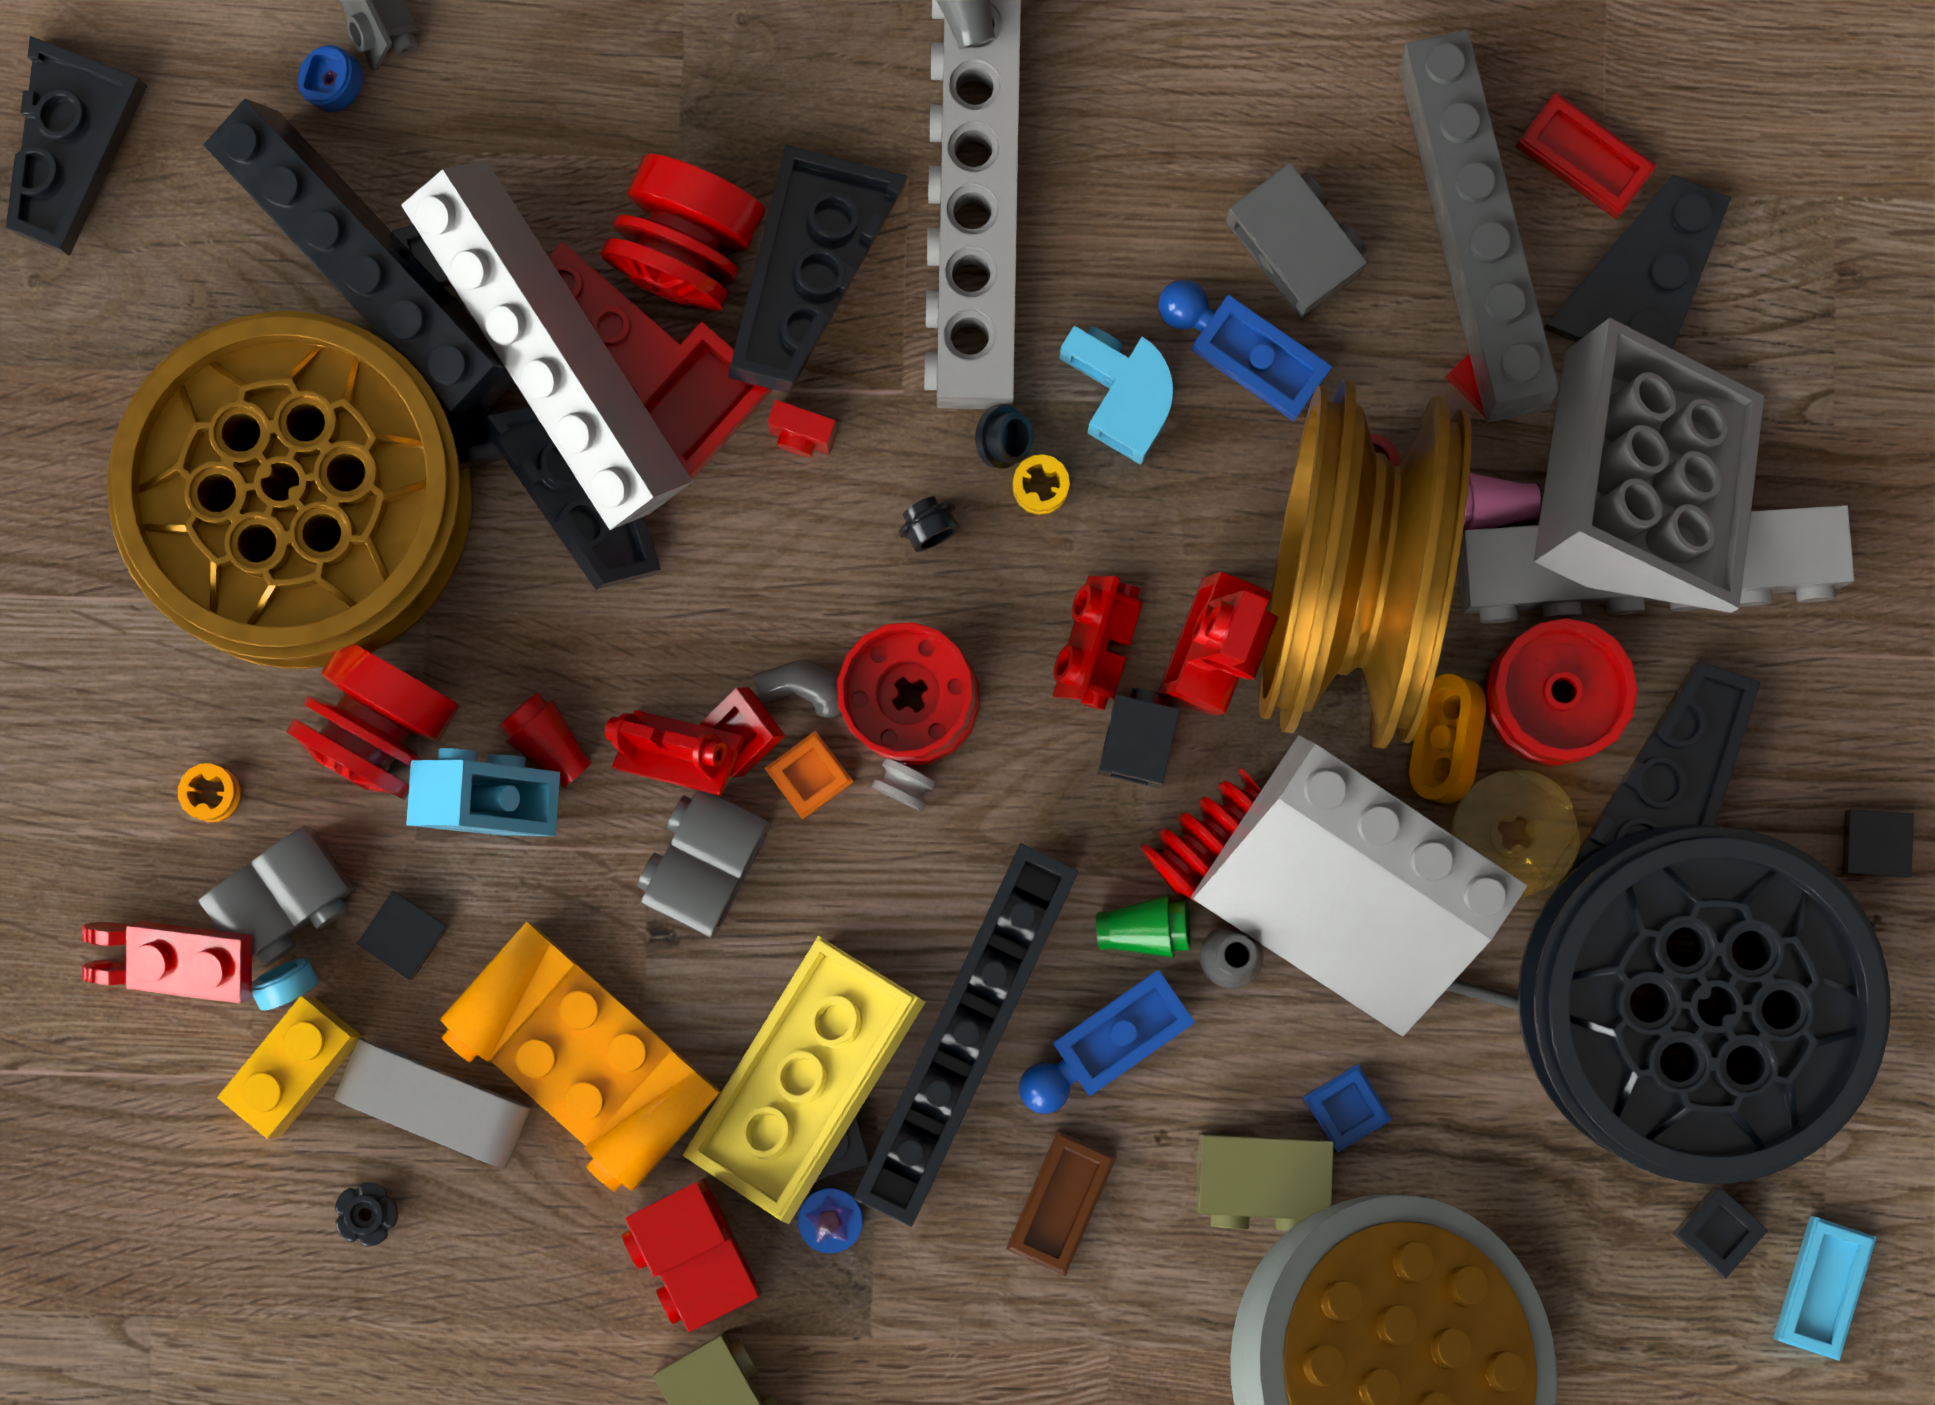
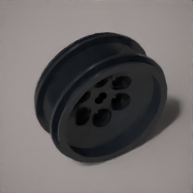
(1610, 934)

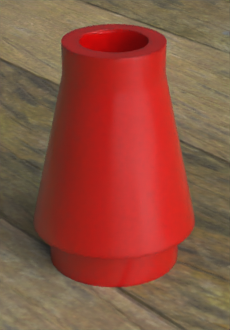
(545, 739)

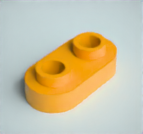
(1448, 740)

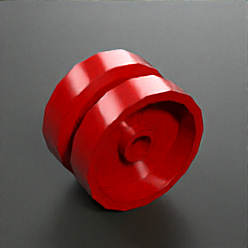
(1598, 697)

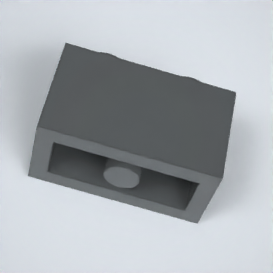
(1297, 239)

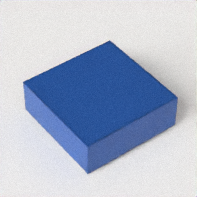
(1346, 1108)

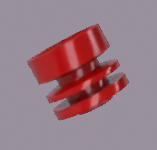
(686, 223)
(871, 693)
(372, 720)

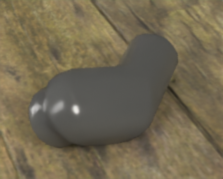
(804, 679)

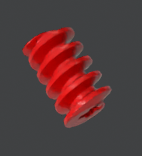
(1191, 856)

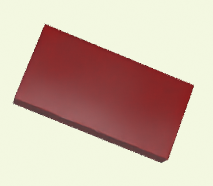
(1586, 156)

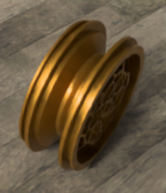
(397, 528)
(1366, 564)

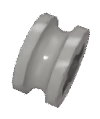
(903, 784)

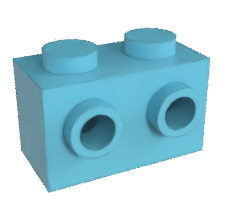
(482, 796)

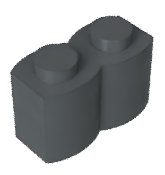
(704, 862)
(280, 895)

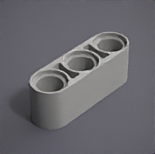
(432, 1103)

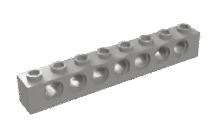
(988, 376)

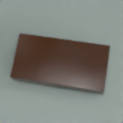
(1061, 1203)

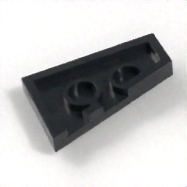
(69, 141)
(1651, 267)
(601, 553)

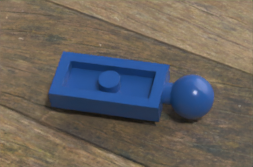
(1245, 347)
(1107, 1044)

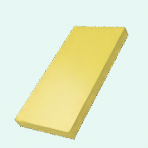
(803, 1079)

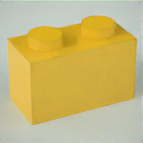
(289, 1067)

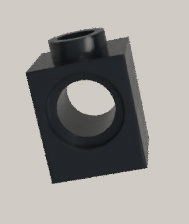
(1139, 738)

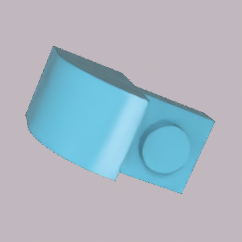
(1138, 392)

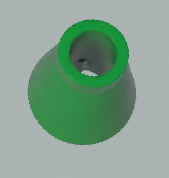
(1147, 927)

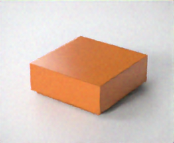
(809, 775)

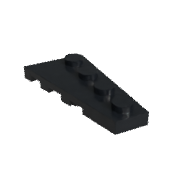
(809, 253)
(1684, 761)

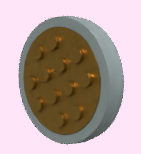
(1391, 1310)

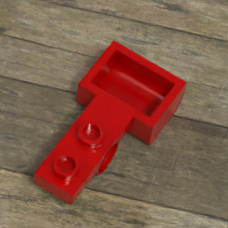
(678, 383)
(1219, 644)

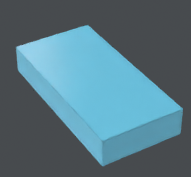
(1824, 1288)

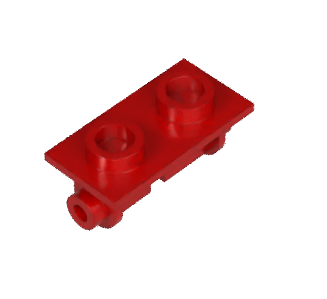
(1101, 613)
(673, 750)

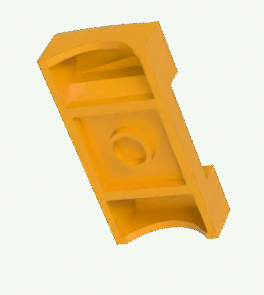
(579, 1057)

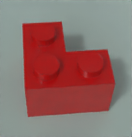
(693, 1253)

